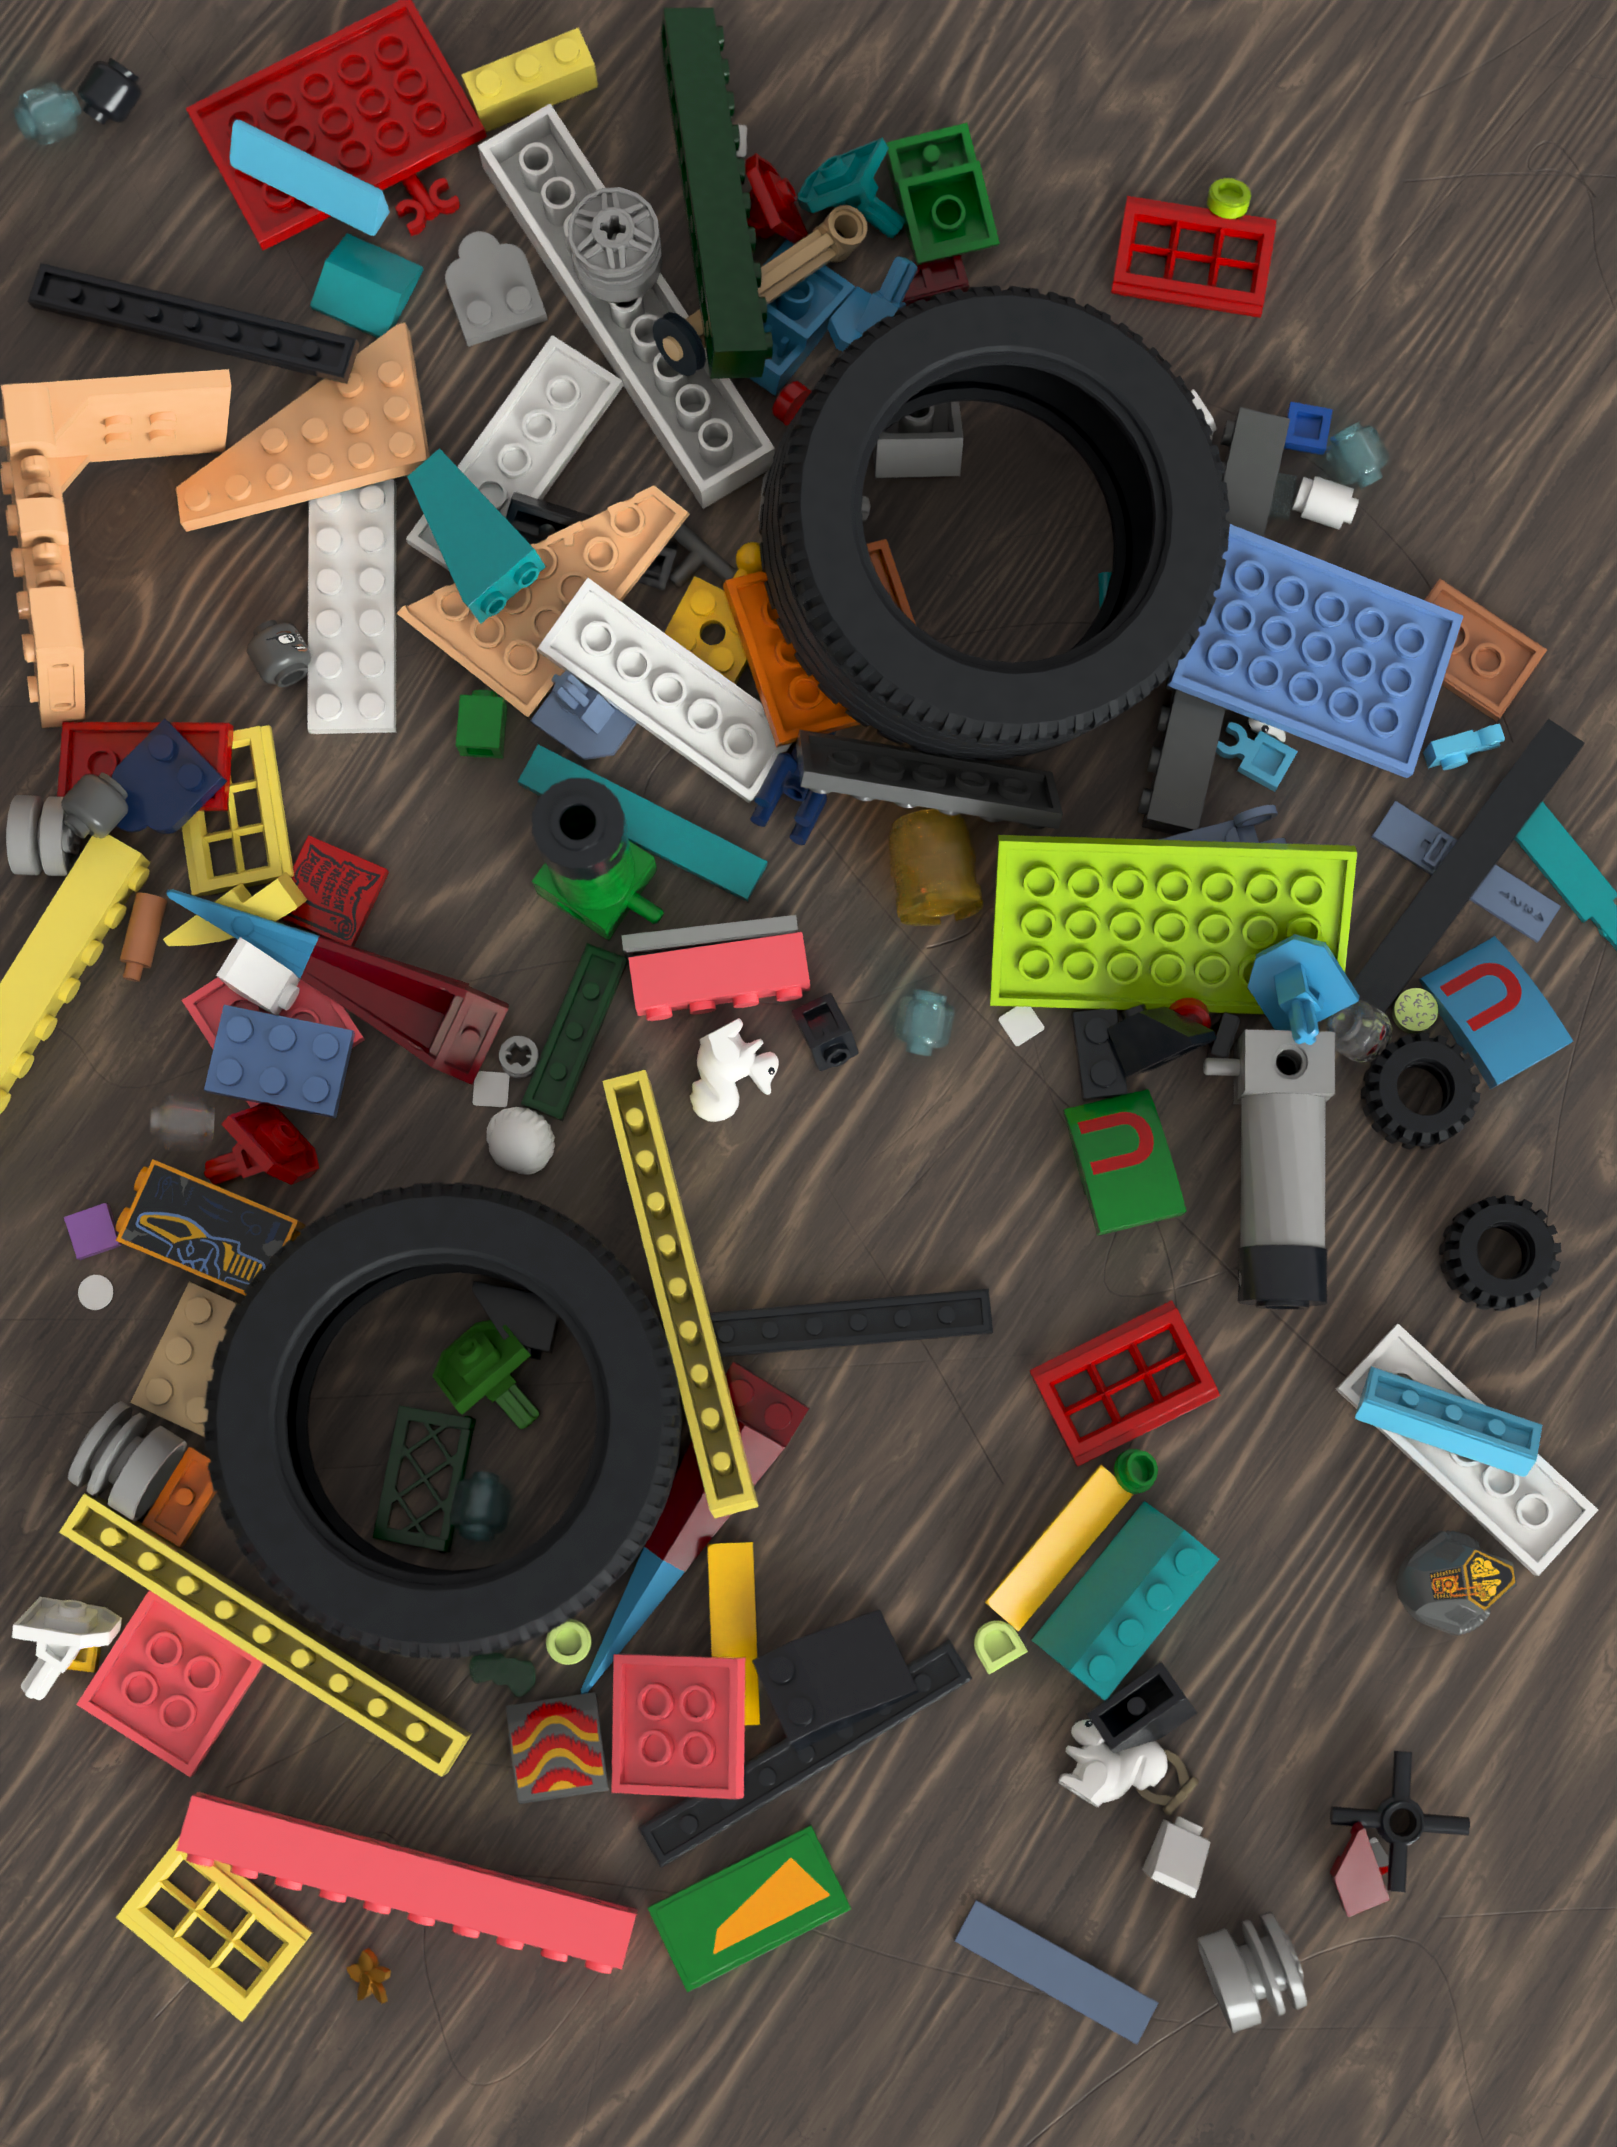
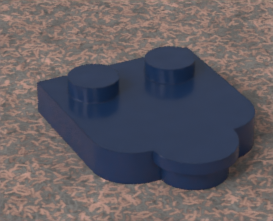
(165, 781)

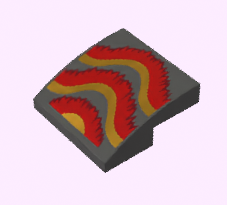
(557, 1748)

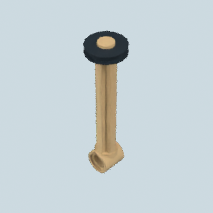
(683, 340)

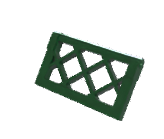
(398, 1452)

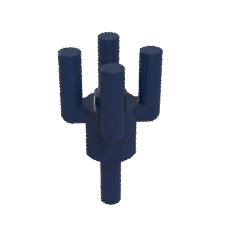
(785, 778)

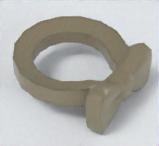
(1186, 1783)

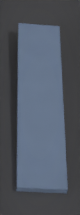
(1498, 894)
(1056, 1972)

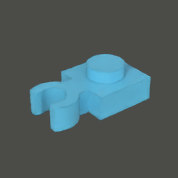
(1455, 749)
(1263, 759)

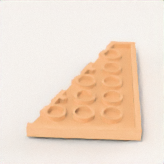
(320, 442)
(502, 651)

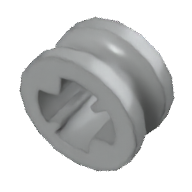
(522, 1044)

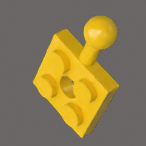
(708, 605)

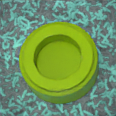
(1228, 198)

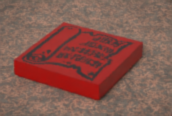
(337, 891)

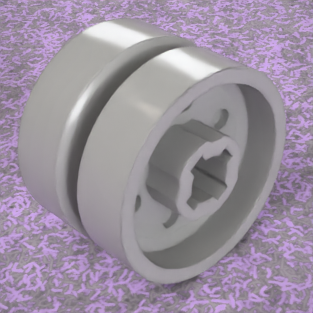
(39, 837)

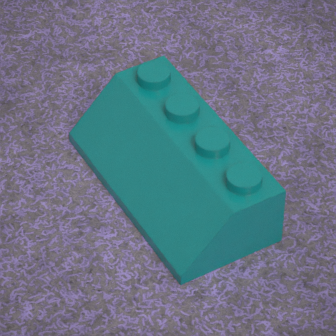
(1125, 1600)

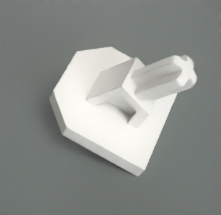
(60, 1633)

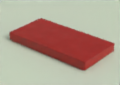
(103, 745)

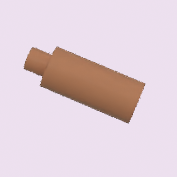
(142, 934)

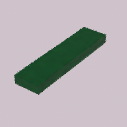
(574, 1032)

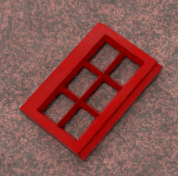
(1188, 293)
(1143, 1419)

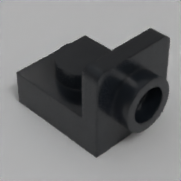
(826, 1032)

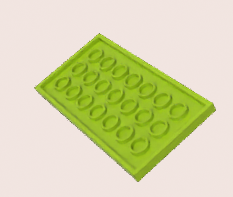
(1156, 918)

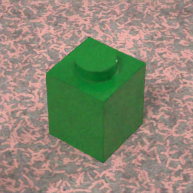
(481, 725)

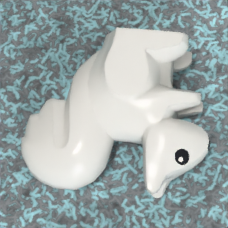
(722, 1062)
(1109, 1775)

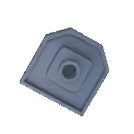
(582, 719)

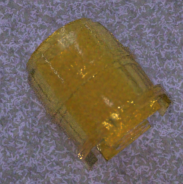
(933, 868)

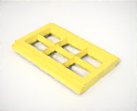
(272, 824)
(193, 1963)

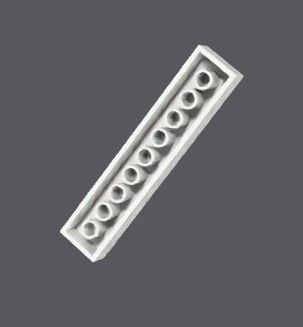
(694, 417)

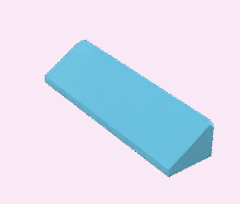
(307, 178)
(1449, 1422)

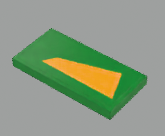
(749, 1908)

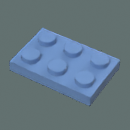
(279, 1061)

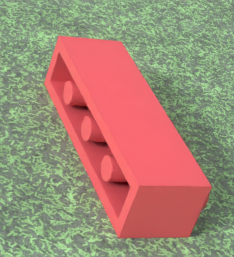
(719, 975)

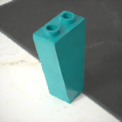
(476, 541)

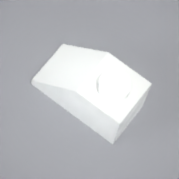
(259, 978)
(1178, 1856)

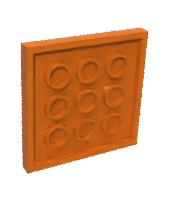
(785, 689)

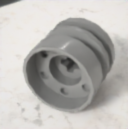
(618, 267)
(120, 1456)
(1252, 1971)

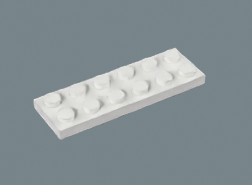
(533, 432)
(352, 611)
(664, 688)
(1525, 1514)

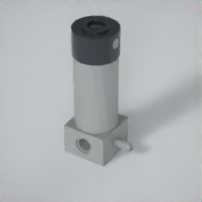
(1281, 1165)

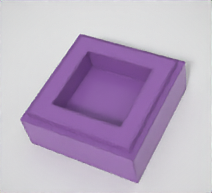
(92, 1231)

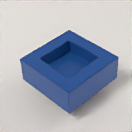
(1308, 428)

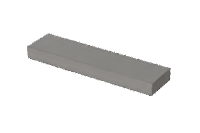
(699, 936)

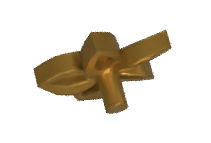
(369, 1976)

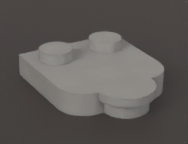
(492, 289)

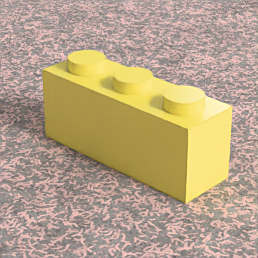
(531, 79)

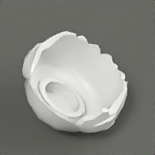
(520, 1140)

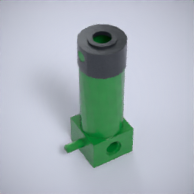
(588, 857)

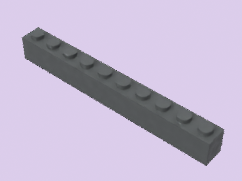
(1190, 723)

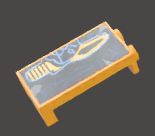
(202, 1227)

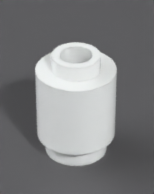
(1325, 502)

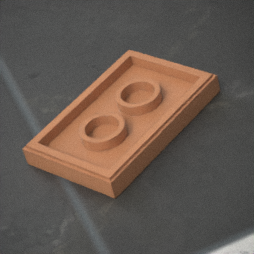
(1488, 655)

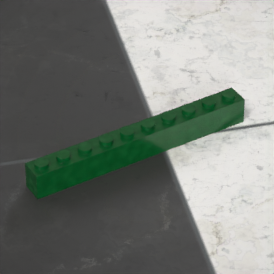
(713, 194)

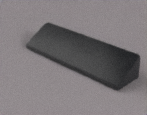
(540, 519)

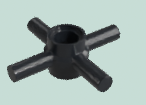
(1418, 1821)

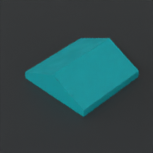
(365, 286)

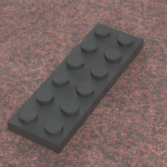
(925, 780)

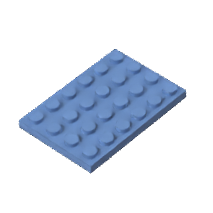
(1321, 653)

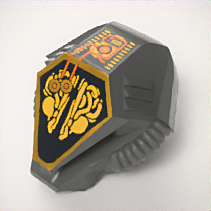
(1452, 1582)

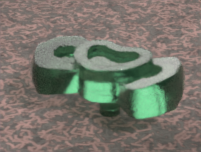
(517, 1674)

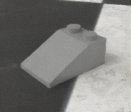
(922, 444)

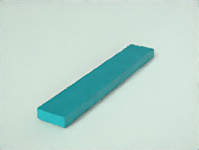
(658, 829)

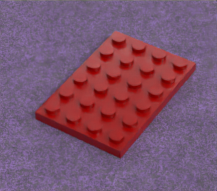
(360, 100)

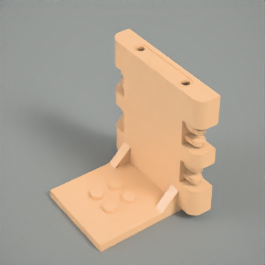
(49, 440)

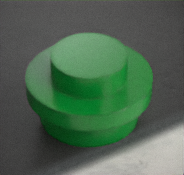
(1135, 1470)

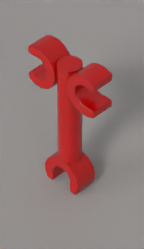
(425, 204)

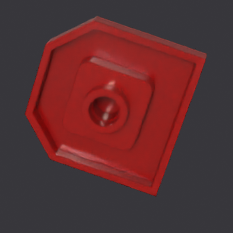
(772, 202)
(264, 1144)

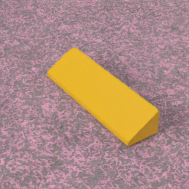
(1058, 1548)
(735, 1613)

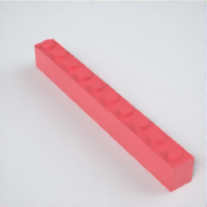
(407, 1881)

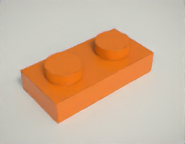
(182, 1499)

